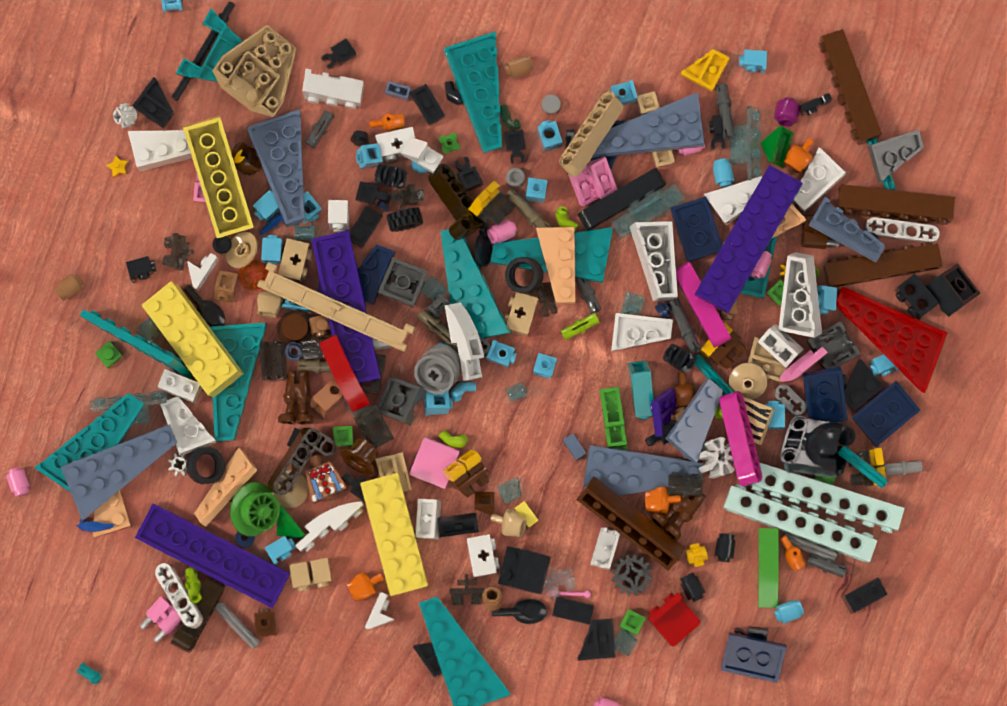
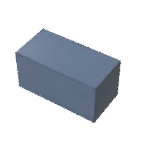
(398, 91)
(574, 447)

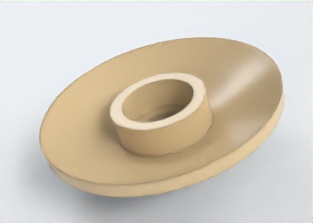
(243, 250)
(748, 372)
(297, 495)

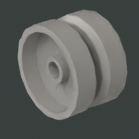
(438, 369)

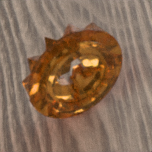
(248, 282)

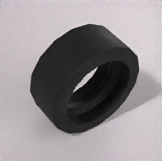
(510, 275)
(219, 465)

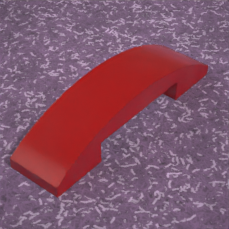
(343, 373)

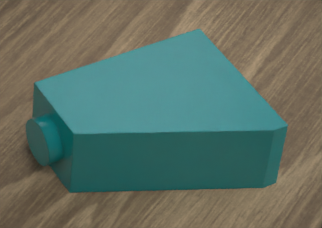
(641, 388)

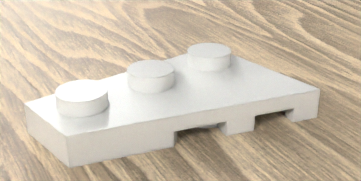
(818, 180)
(732, 199)
(639, 330)
(186, 428)

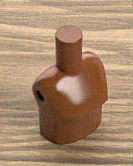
(683, 391)

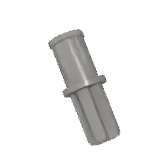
(903, 467)

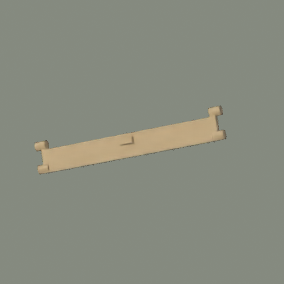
(335, 310)

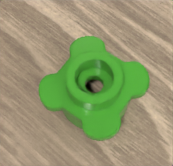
(450, 138)

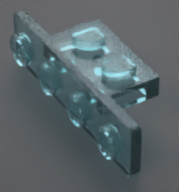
(745, 145)
(647, 209)
(155, 397)

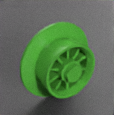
(254, 509)

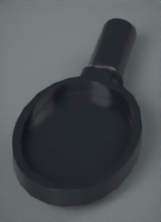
(483, 247)
(208, 310)
(525, 611)

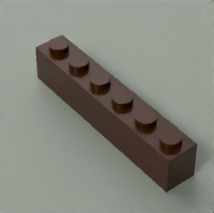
(850, 87)
(896, 204)
(889, 264)
(630, 523)

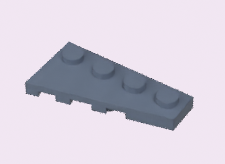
(847, 232)
(694, 423)

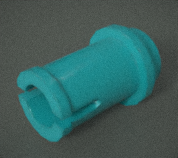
(89, 673)

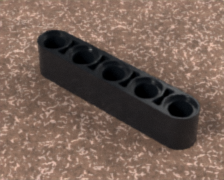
(621, 199)

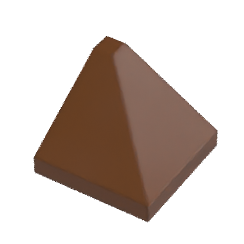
(484, 502)

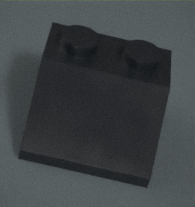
(953, 290)
(524, 570)

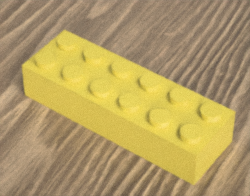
(218, 176)
(192, 339)
(394, 534)

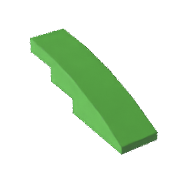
(613, 418)
(768, 567)

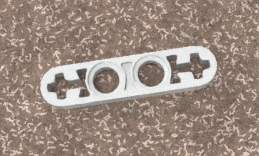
(902, 227)
(180, 594)

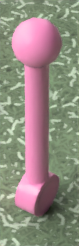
(586, 594)

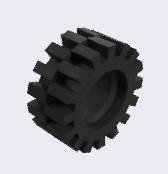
(404, 219)

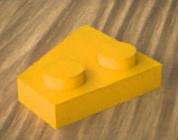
(706, 70)

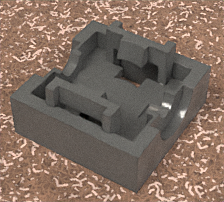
(399, 285)
(840, 343)
(393, 397)

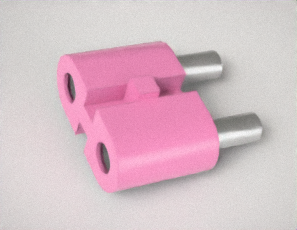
(164, 615)

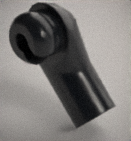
(451, 95)

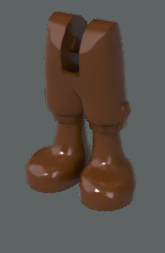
(300, 393)
(686, 511)

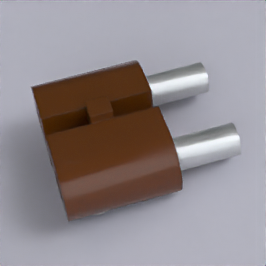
(813, 238)

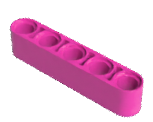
(704, 311)
(740, 438)

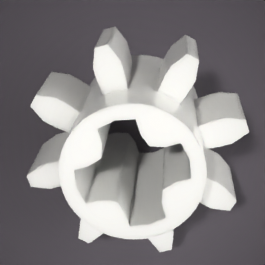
(125, 115)
(174, 463)

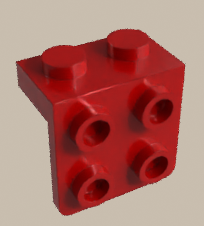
(673, 619)

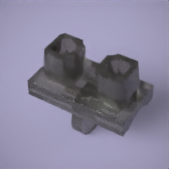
(407, 196)
(179, 251)
(312, 349)
(685, 485)
(457, 593)

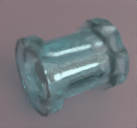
(304, 232)

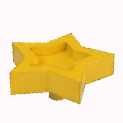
(117, 166)

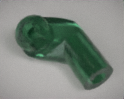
(507, 119)

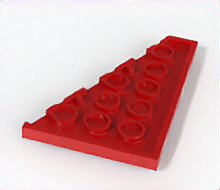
(901, 338)

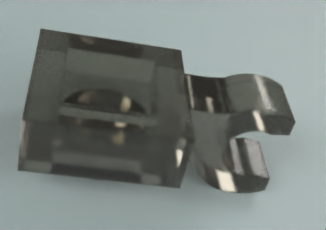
(546, 297)

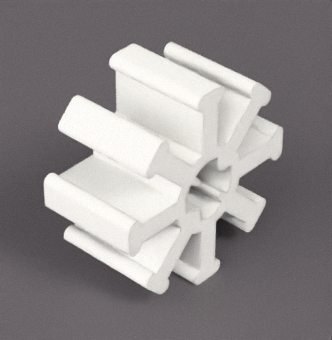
(716, 458)

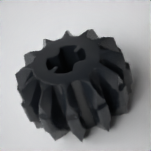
(390, 176)
(679, 358)

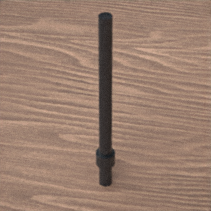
(203, 50)

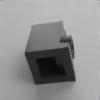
(141, 268)

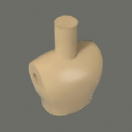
(269, 304)
(512, 523)

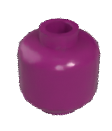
(787, 112)

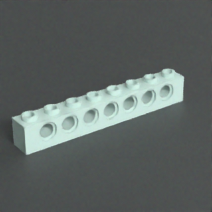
(892, 512)
(866, 541)

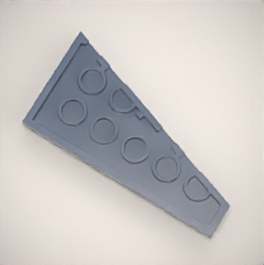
(663, 129)
(280, 155)
(634, 471)
(104, 473)

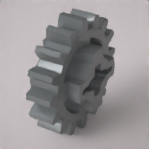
(623, 577)

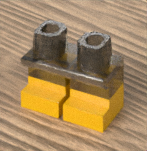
(492, 205)
(873, 458)

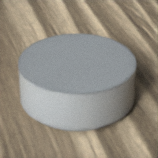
(551, 104)
(515, 177)

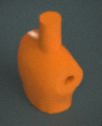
(389, 122)
(799, 157)
(658, 500)
(792, 554)
(362, 586)

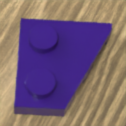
(662, 409)

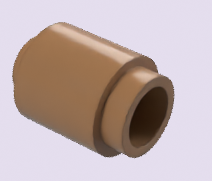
(518, 67)
(69, 287)
(488, 596)

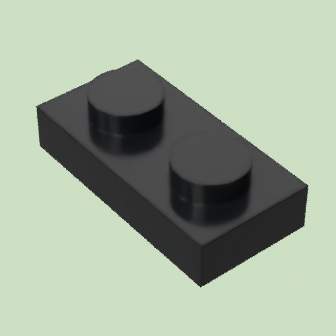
(427, 105)
(365, 227)
(458, 524)
(573, 610)

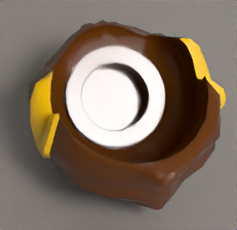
(246, 159)

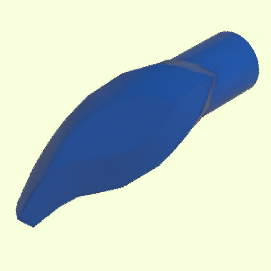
(272, 223)
(93, 526)

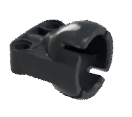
(814, 447)

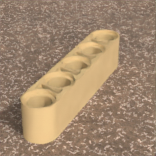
(591, 134)

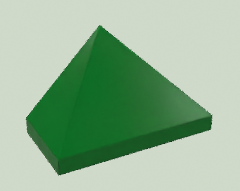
(777, 145)
(287, 526)

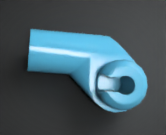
(460, 388)

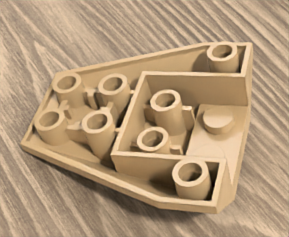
(257, 71)

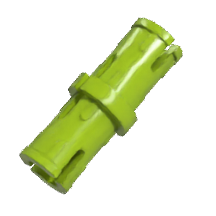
(569, 331)
(193, 585)

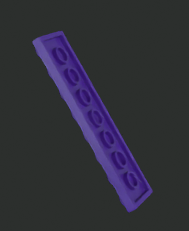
(748, 239)
(342, 283)
(212, 555)

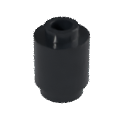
(725, 547)
(692, 587)

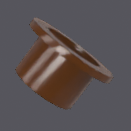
(293, 327)
(360, 456)

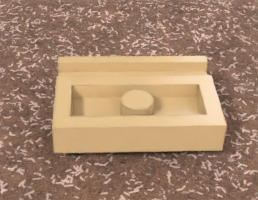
(394, 464)

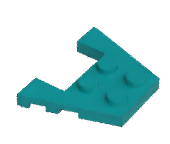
(224, 43)

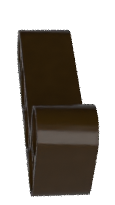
(456, 200)
(298, 464)
(187, 637)

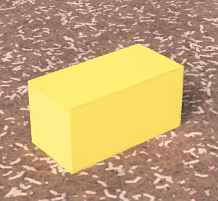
(526, 512)

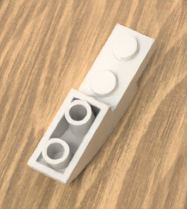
(468, 342)
(335, 517)

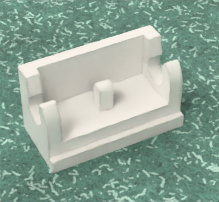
(427, 519)
(605, 548)

